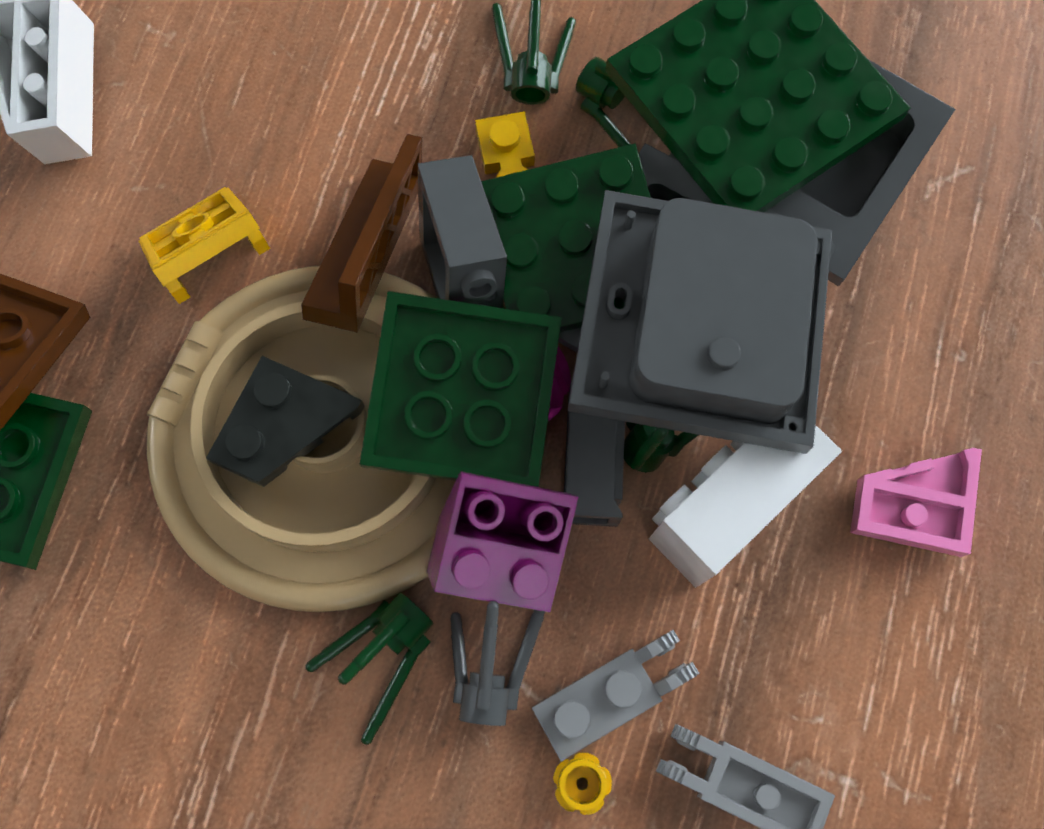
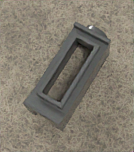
(595, 468)

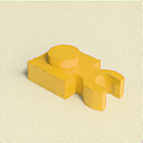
(505, 144)

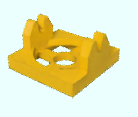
(199, 238)

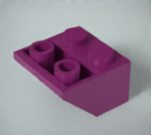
(501, 542)

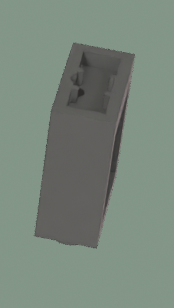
(460, 233)

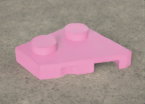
(921, 504)

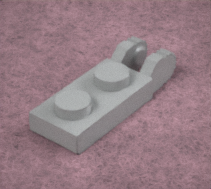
(608, 697)
(750, 786)

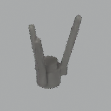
(485, 697)

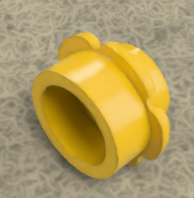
(592, 797)

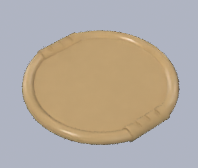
(325, 526)

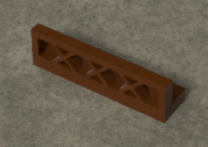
(364, 241)

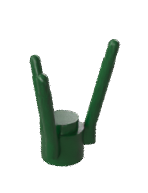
(531, 76)
(598, 93)
(649, 446)
(398, 626)

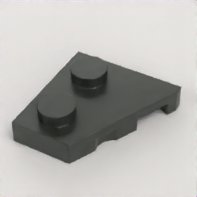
(277, 421)

